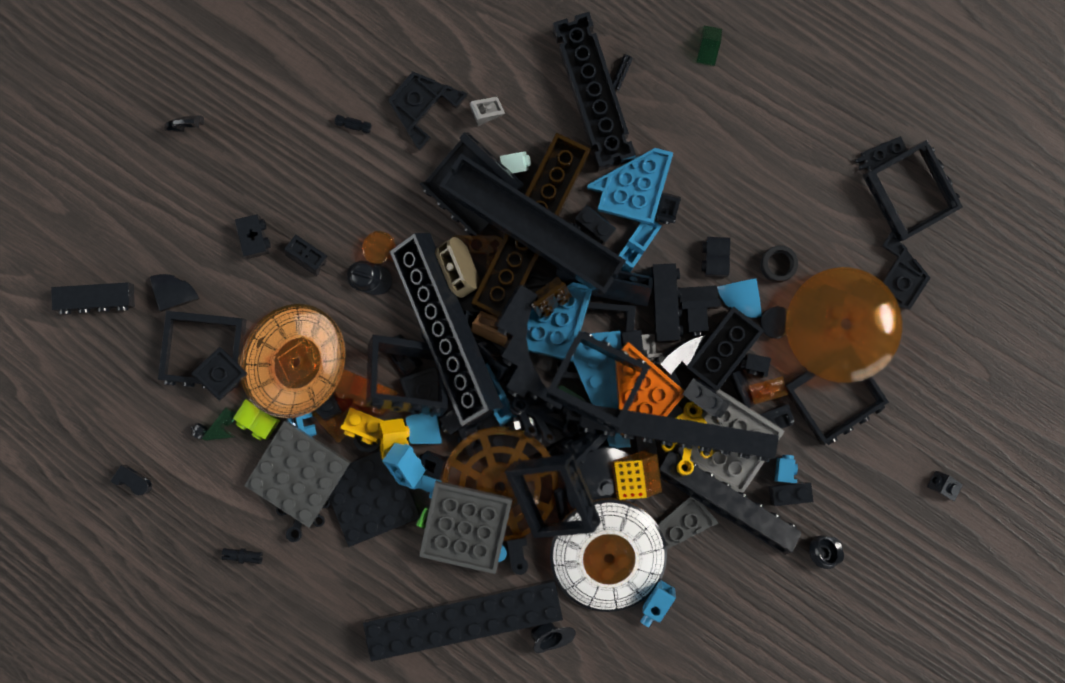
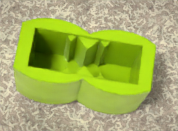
(256, 420)

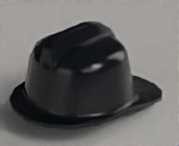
(369, 277)
(551, 637)

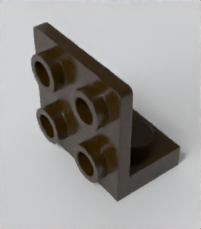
(550, 297)

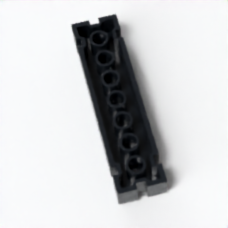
(593, 91)

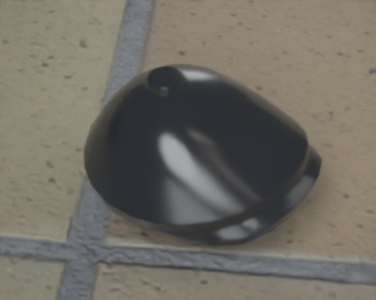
(826, 551)

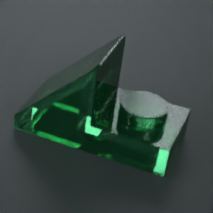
(217, 429)

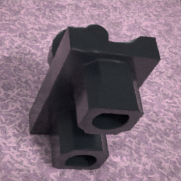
(473, 448)

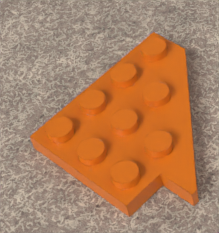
(657, 392)

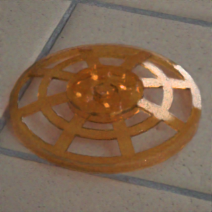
(496, 471)

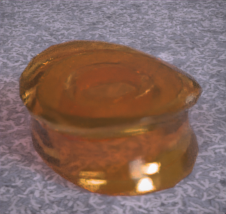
(377, 247)

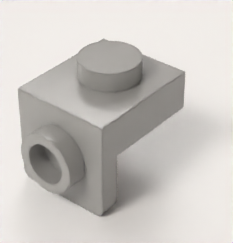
(650, 347)

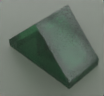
(709, 45)

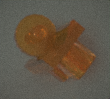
(768, 390)

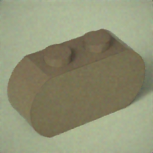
(458, 267)

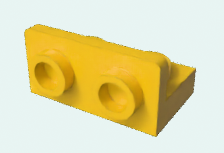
(362, 425)

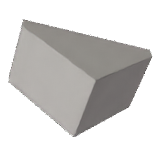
(486, 109)

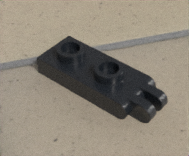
(881, 153)

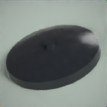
(599, 474)

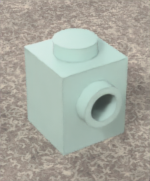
(516, 162)

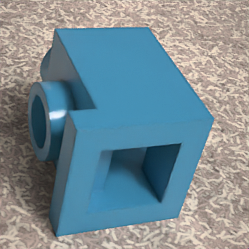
(786, 469)

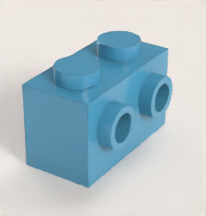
(404, 465)

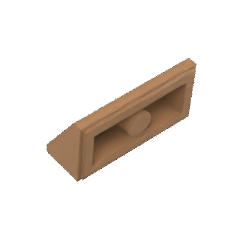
(484, 327)

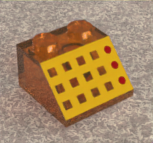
(637, 476)

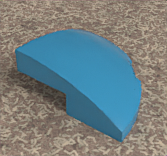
(742, 296)

